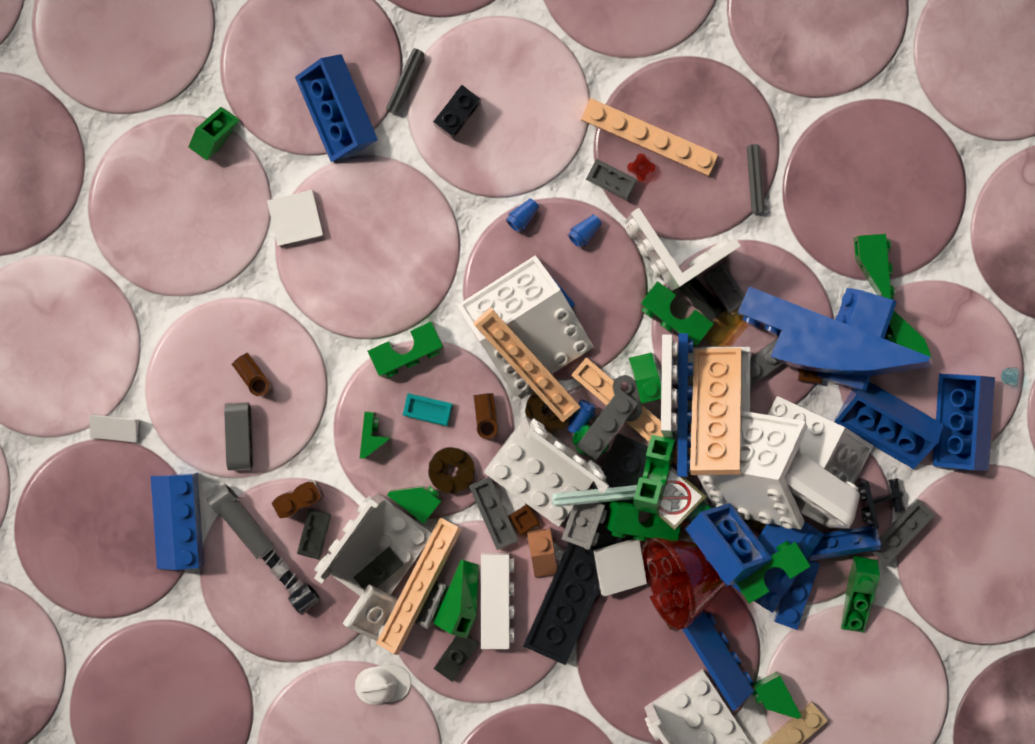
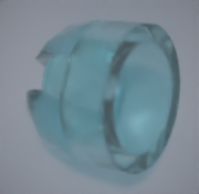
(1010, 376)

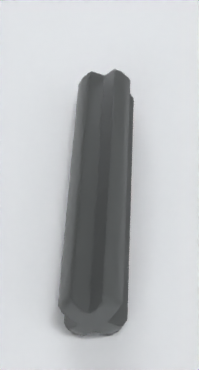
(405, 81)
(755, 178)

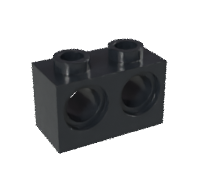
(457, 112)

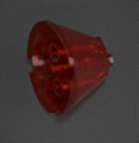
(679, 579)

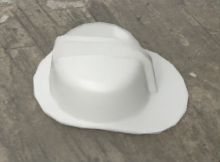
(382, 684)

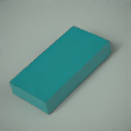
(427, 409)

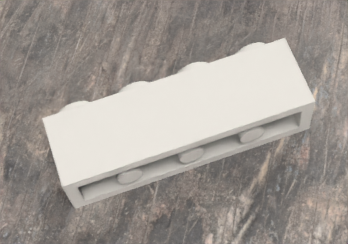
(495, 600)

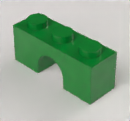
(658, 303)
(387, 360)
(655, 475)
(623, 520)
(787, 557)

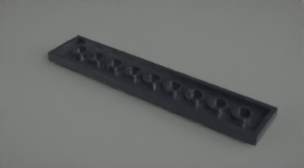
(576, 576)

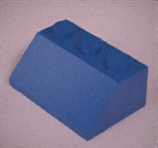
(728, 543)

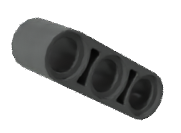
(238, 436)

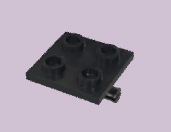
(868, 512)

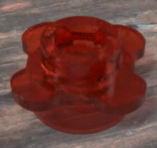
(647, 167)

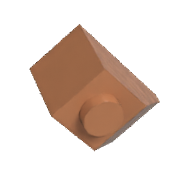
(542, 552)

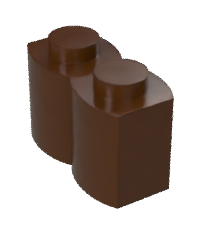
(293, 501)

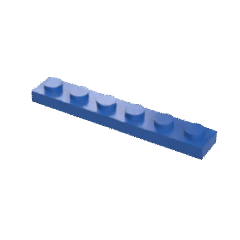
(685, 393)

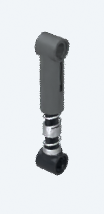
(227, 505)

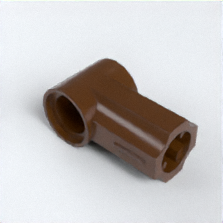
(251, 374)
(485, 412)

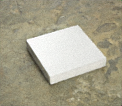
(295, 218)
(620, 567)
(371, 612)

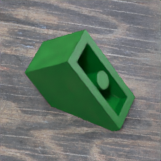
(213, 133)
(646, 377)
(417, 500)
(775, 696)

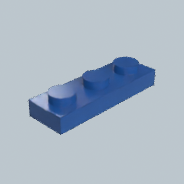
(846, 542)
(796, 597)

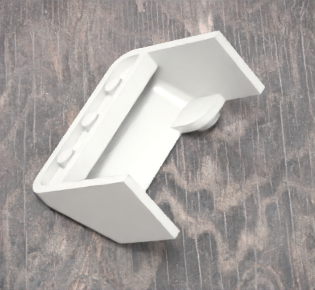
(823, 491)

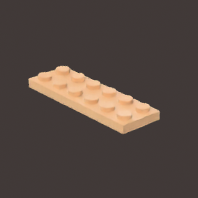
(716, 412)

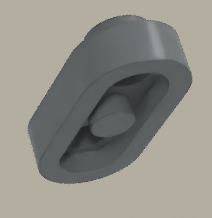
(631, 392)

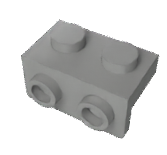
(583, 524)

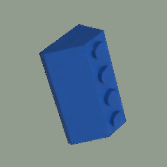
(336, 107)
(867, 313)
(966, 417)
(890, 424)
(177, 521)
(775, 577)
(718, 660)

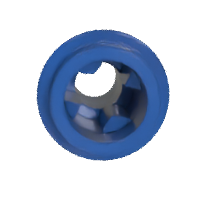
(521, 216)
(584, 231)
(582, 415)

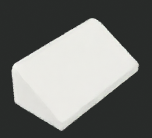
(114, 428)

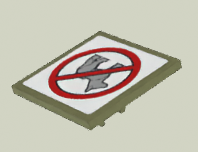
(678, 500)

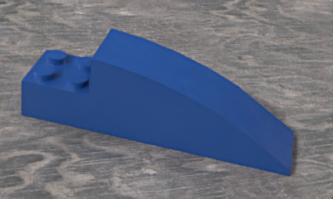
(825, 344)

